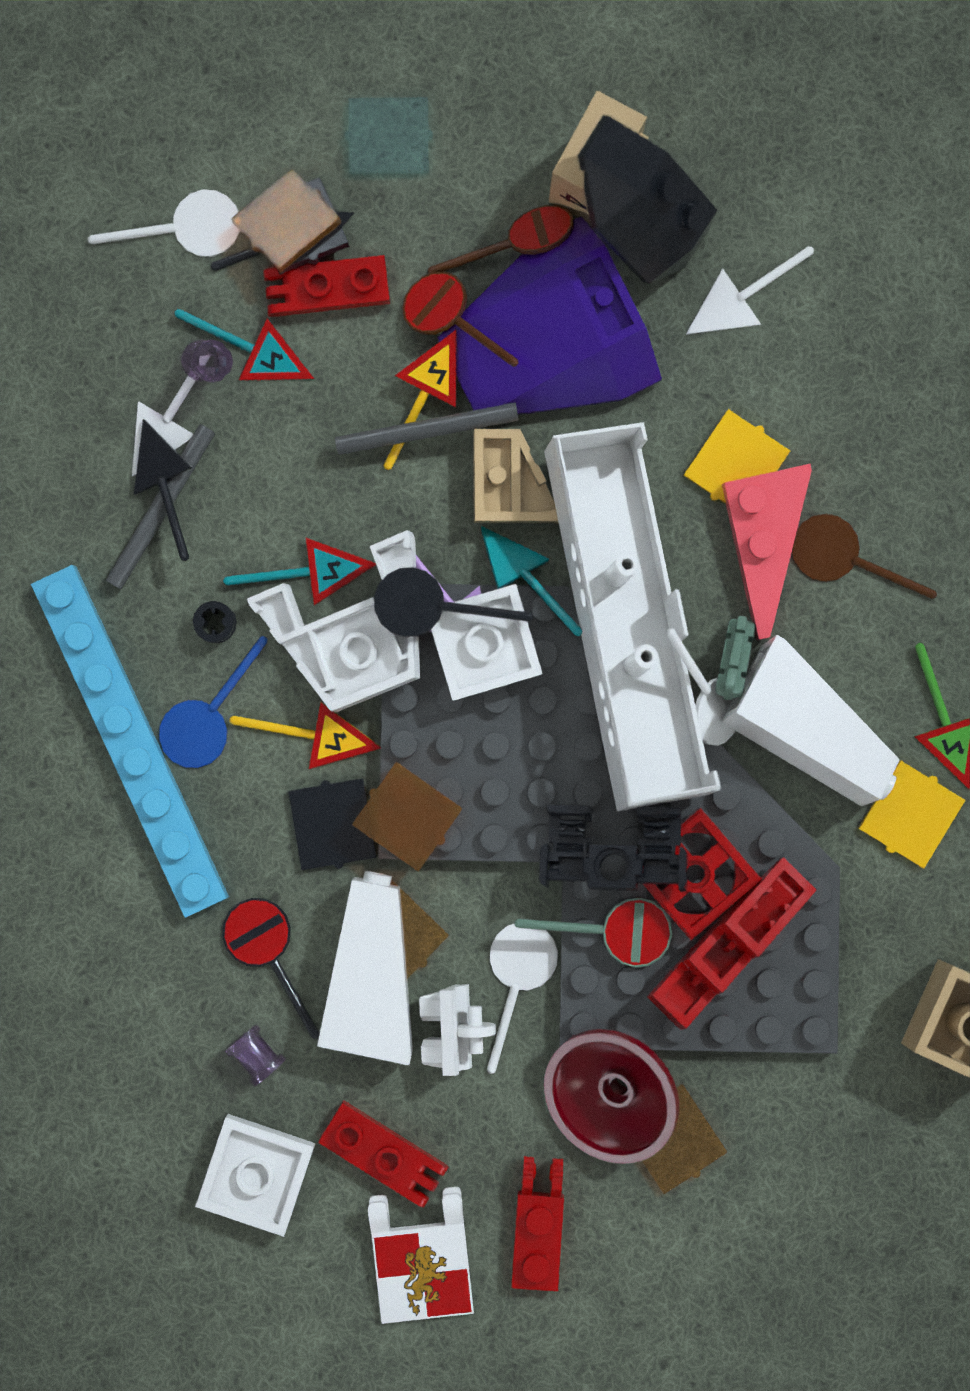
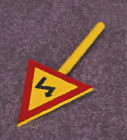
(434, 375)
(333, 737)

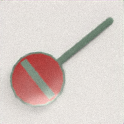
(633, 931)

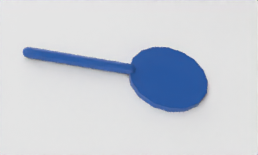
(195, 731)

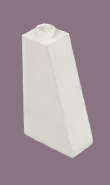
(810, 726)
(369, 983)

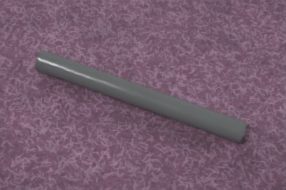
(427, 428)
(157, 512)

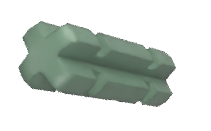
(735, 658)

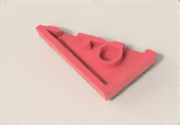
(764, 525)

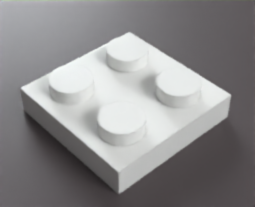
(485, 650)
(255, 1175)

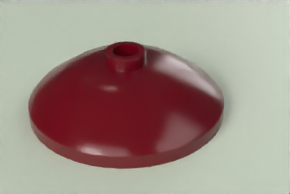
(597, 1111)

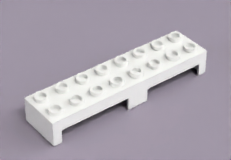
(624, 617)

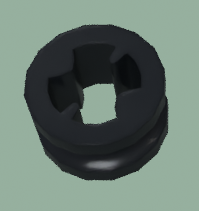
(201, 623)

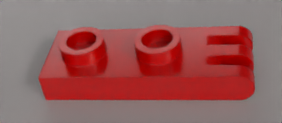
(329, 286)
(381, 1153)

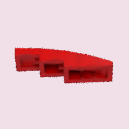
(731, 944)

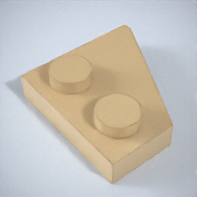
(508, 481)

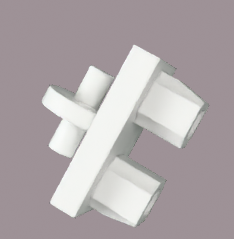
(460, 1029)

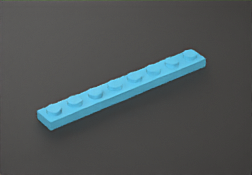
(129, 740)

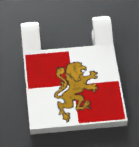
(421, 1267)

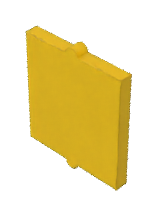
(734, 453)
(912, 815)

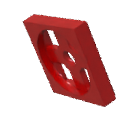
(744, 878)

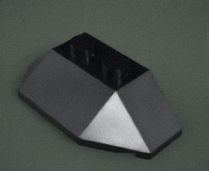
(642, 201)

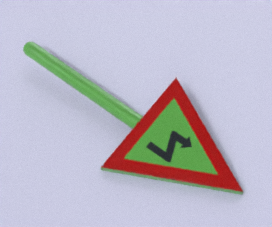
(952, 740)

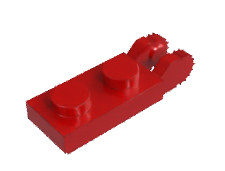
(538, 1230)

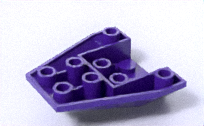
(566, 326)

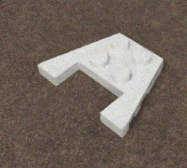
(350, 651)

